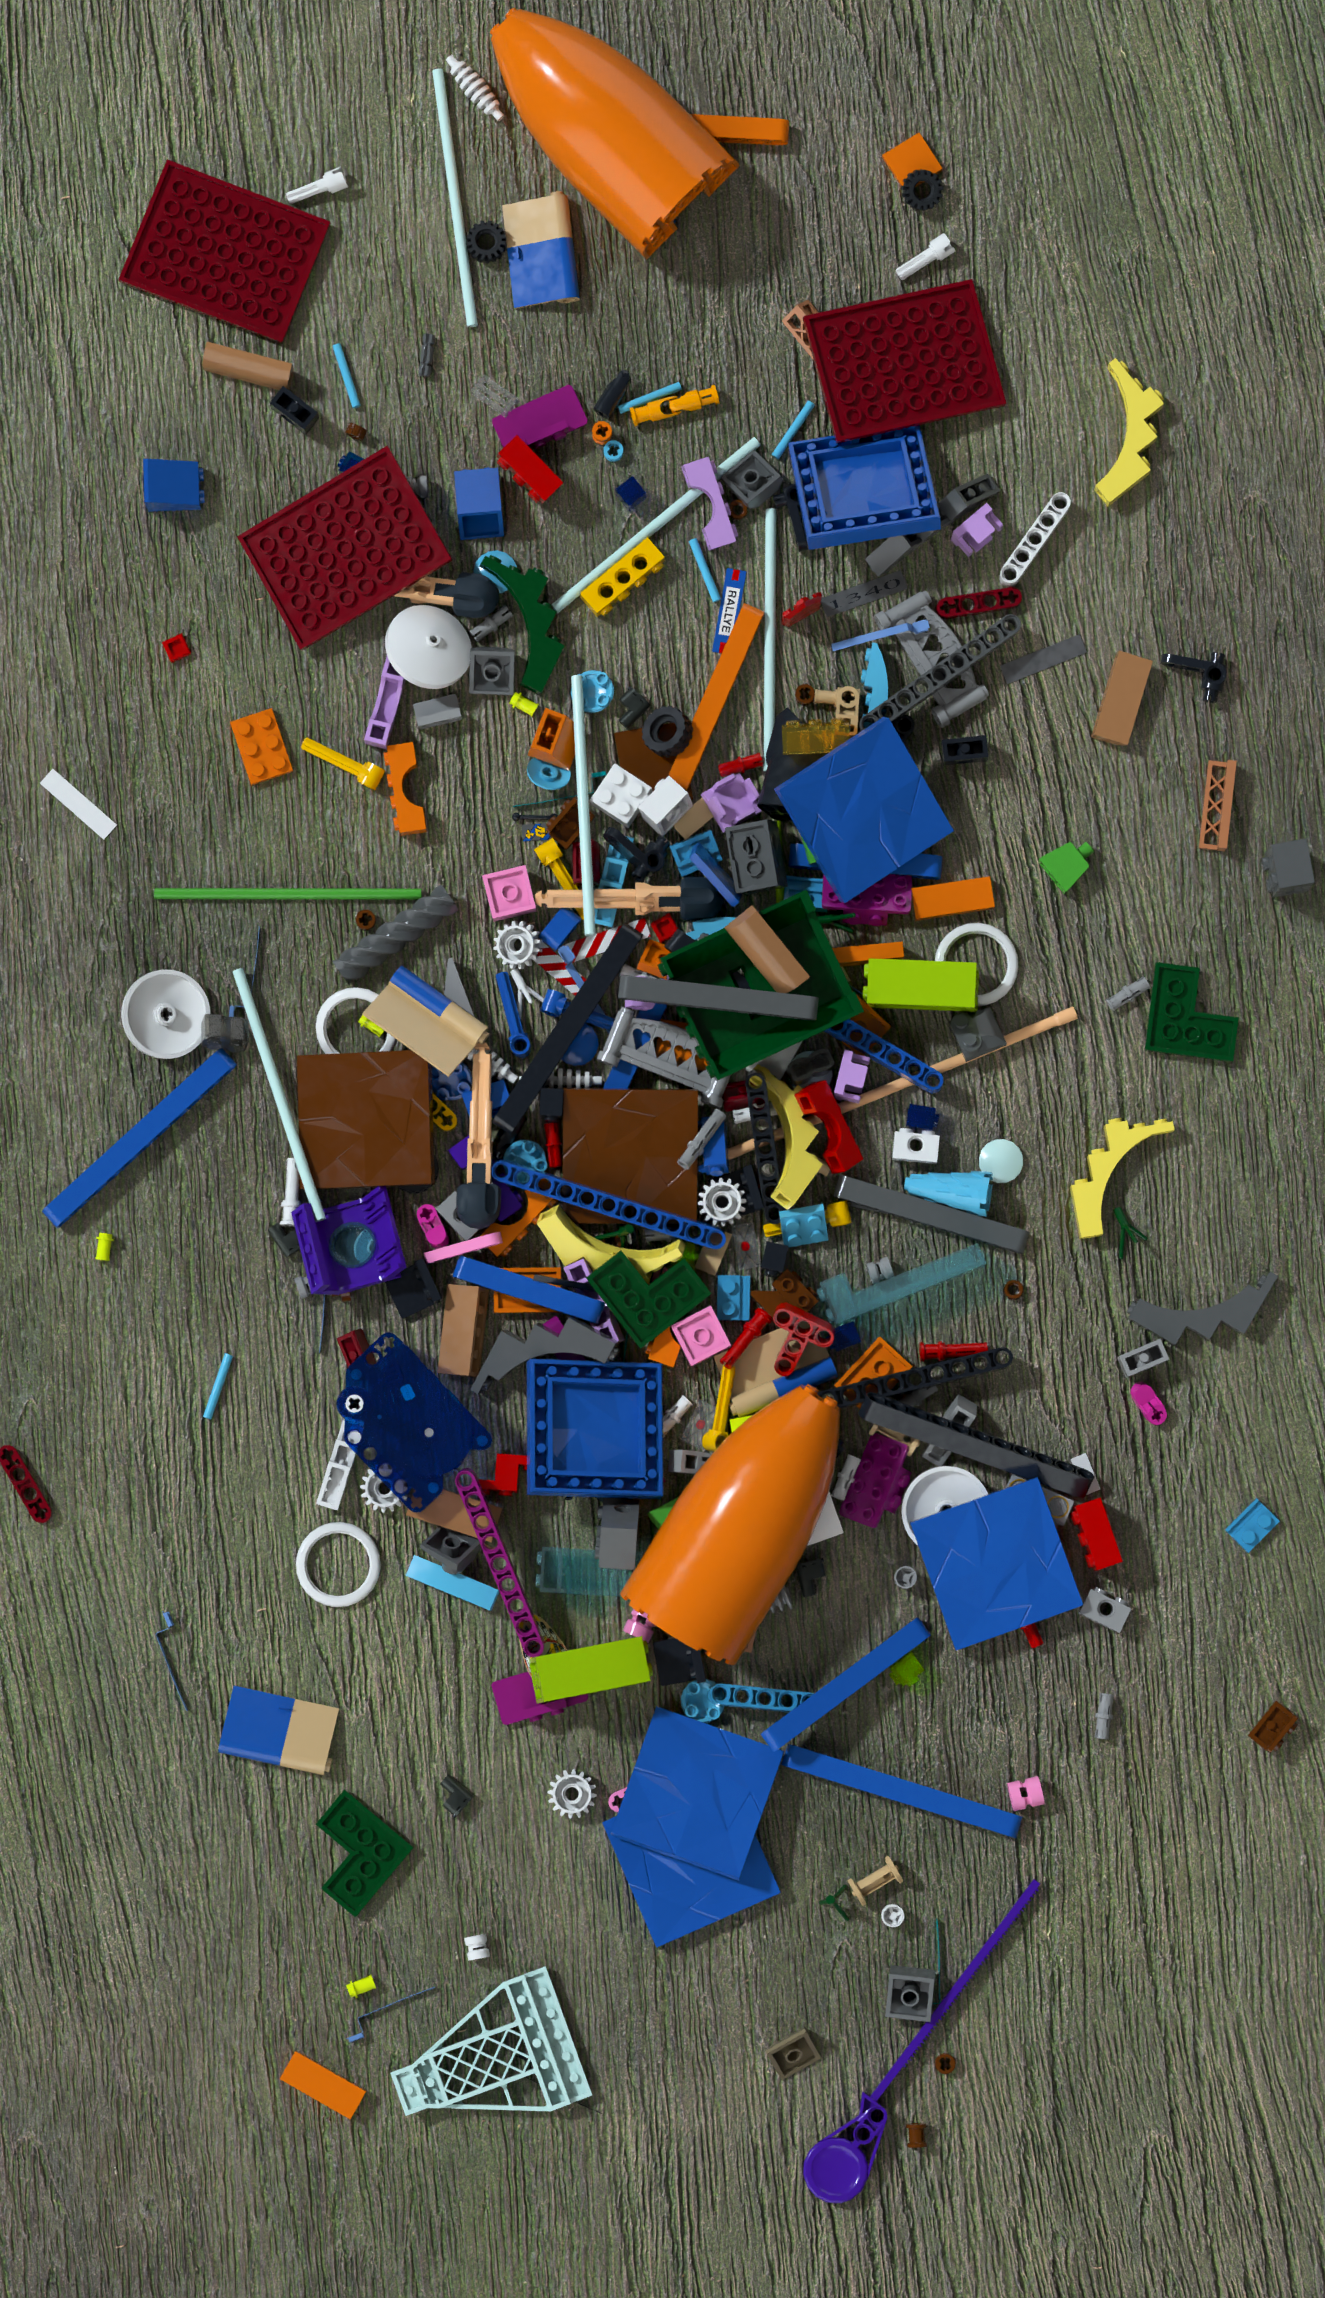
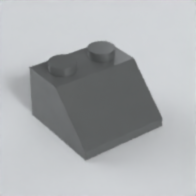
(910, 1993)

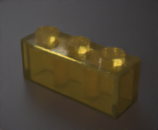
(814, 736)

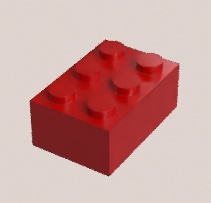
(528, 470)
(1096, 1534)

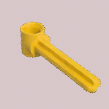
(367, 774)
(550, 855)
(836, 1214)
(718, 1432)

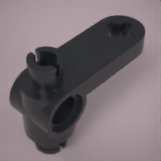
(792, 507)
(1208, 685)
(635, 856)

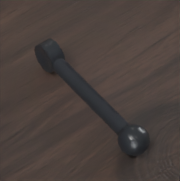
(516, 816)

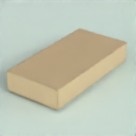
(693, 819)
(709, 1258)

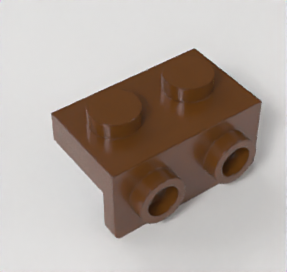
(565, 826)
(795, 1293)
(1273, 1727)

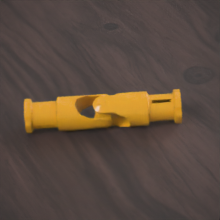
(689, 401)

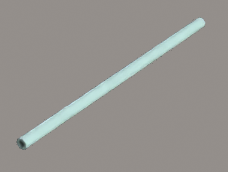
(455, 199)
(651, 528)
(770, 627)
(583, 805)
(279, 1095)

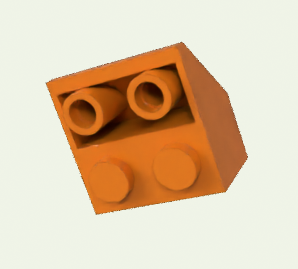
(554, 740)

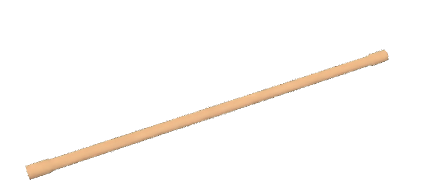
(1056, 1020)

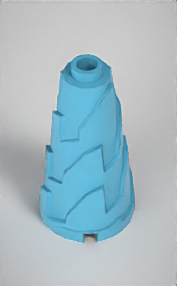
(957, 1190)

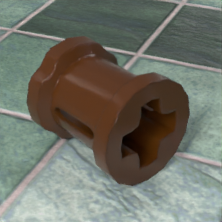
(916, 2135)

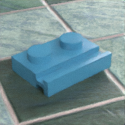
(682, 850)
(813, 886)
(733, 1298)
(1252, 1525)

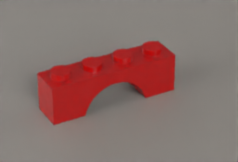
(841, 1147)

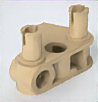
(844, 710)

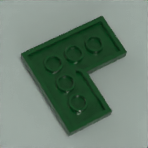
(1176, 1026)
(642, 1307)
(372, 1848)

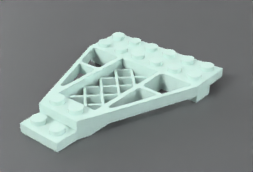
(546, 2040)

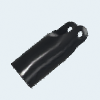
(612, 395)
(504, 1140)

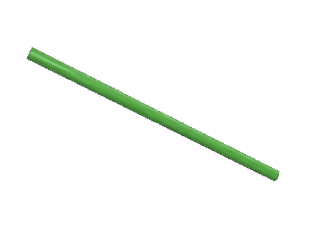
(289, 893)

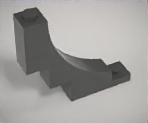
(951, 507)
(1234, 1313)
(512, 1350)

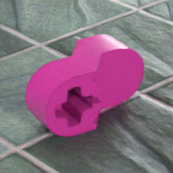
(429, 1217)
(1142, 1394)

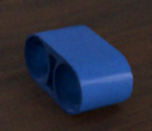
(560, 928)

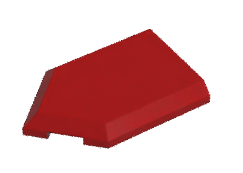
(802, 609)

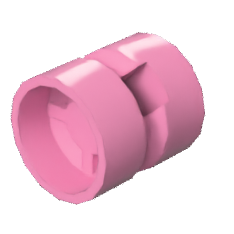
(638, 1629)
(1033, 1791)

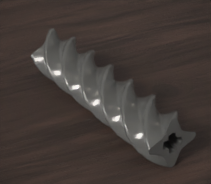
(394, 935)

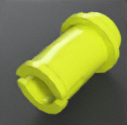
(523, 704)
(370, 1026)
(104, 1246)
(360, 1986)

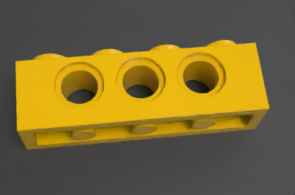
(644, 551)

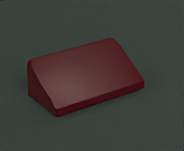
(577, 876)
(736, 1096)
(353, 1345)

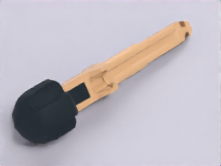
(469, 594)
(694, 898)
(479, 1200)

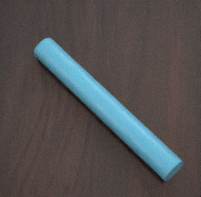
(346, 375)
(649, 397)
(793, 430)
(704, 570)
(214, 1396)

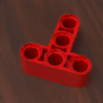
(799, 1334)

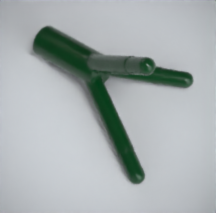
(831, 919)
(1129, 1228)
(622, 1232)
(833, 1900)

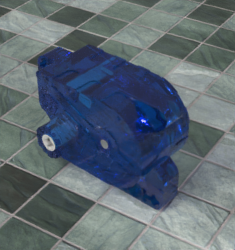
(408, 1422)

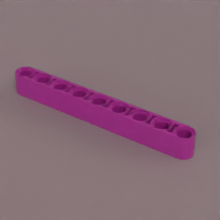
(500, 1574)

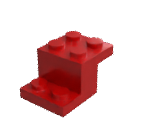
(505, 1475)

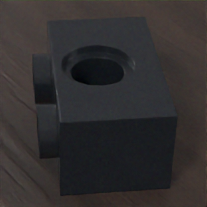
(294, 410)
(964, 750)
(551, 1105)
(774, 1259)

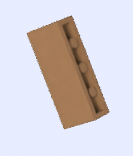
(247, 366)
(1121, 698)
(766, 951)
(463, 1330)
(451, 1513)

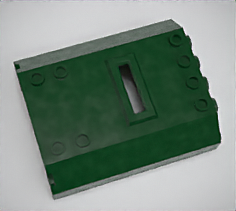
(737, 1039)

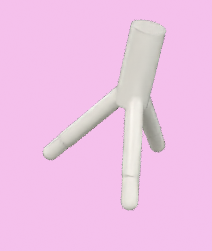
(523, 989)

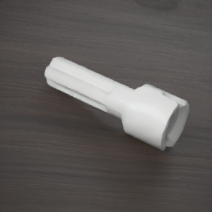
(332, 181)
(938, 249)

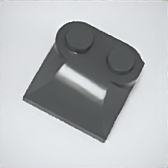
(753, 480)
(492, 671)
(976, 1033)
(451, 1549)

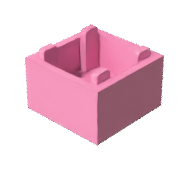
(509, 893)
(700, 1336)

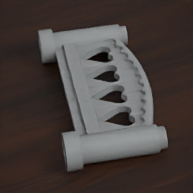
(950, 700)
(621, 1046)

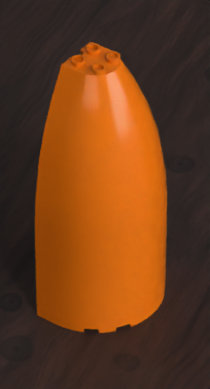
(607, 126)
(740, 1527)

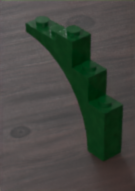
(526, 589)

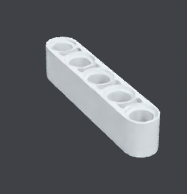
(1039, 530)

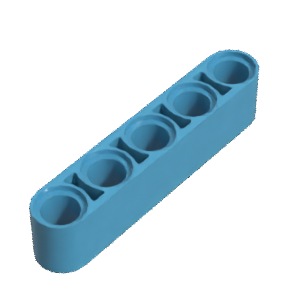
(753, 1697)

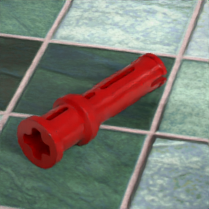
(751, 1331)
(941, 1350)

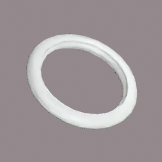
(1002, 939)
(328, 1006)
(365, 1588)

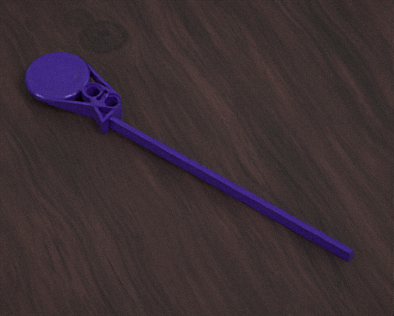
(837, 2167)

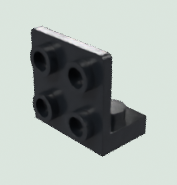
(747, 1182)
(413, 1290)
(677, 1662)

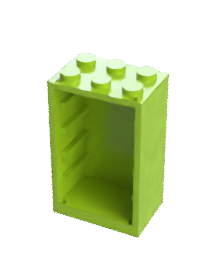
(921, 985)
(590, 1669)

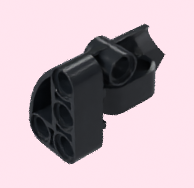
(781, 768)

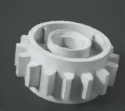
(529, 947)
(722, 1214)
(375, 1497)
(567, 1805)

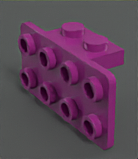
(542, 419)
(872, 905)
(877, 1481)
(517, 1700)

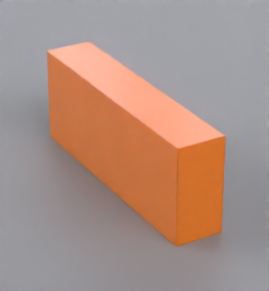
(952, 898)
(860, 954)
(323, 2084)

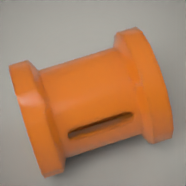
(605, 428)

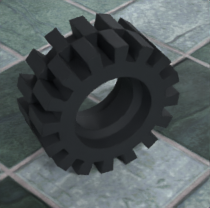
(933, 196)
(490, 254)

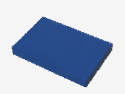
(715, 874)

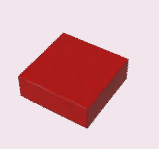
(176, 648)
(664, 928)

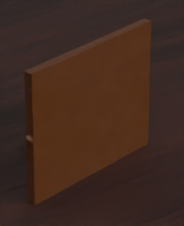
(643, 762)

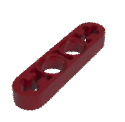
(979, 606)
(22, 1485)

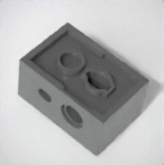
(756, 857)
(1288, 868)
(617, 1534)

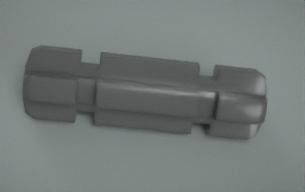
(426, 355)

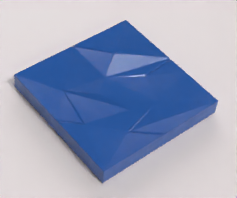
(864, 488)
(864, 809)
(594, 1429)
(996, 1563)
(697, 1793)
(685, 1897)

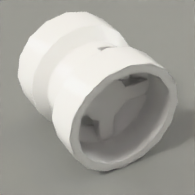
(893, 1918)
(474, 1942)

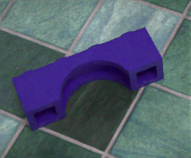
(509, 1201)

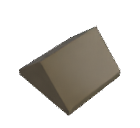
(792, 2053)

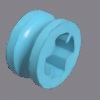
(620, 451)

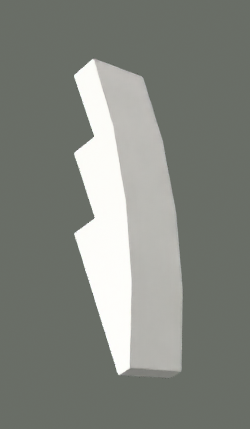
(338, 1471)

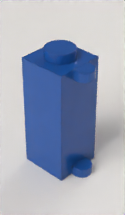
(715, 1151)

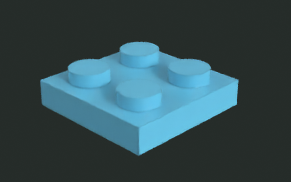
(803, 1225)

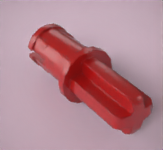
(740, 765)
(553, 1144)
(1032, 1635)

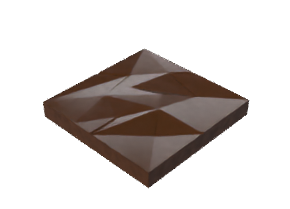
(366, 1119)
(630, 1148)

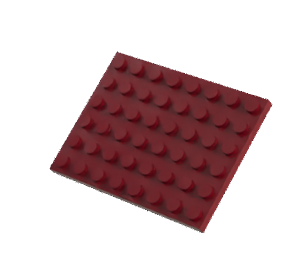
(224, 251)
(904, 361)
(344, 548)

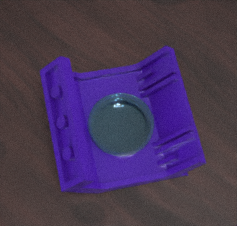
(351, 1246)

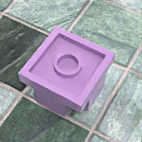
(976, 530)
(732, 800)
(851, 1077)

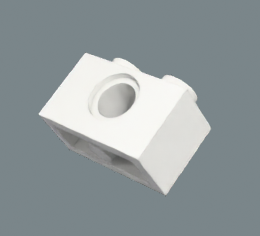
(902, 1149)

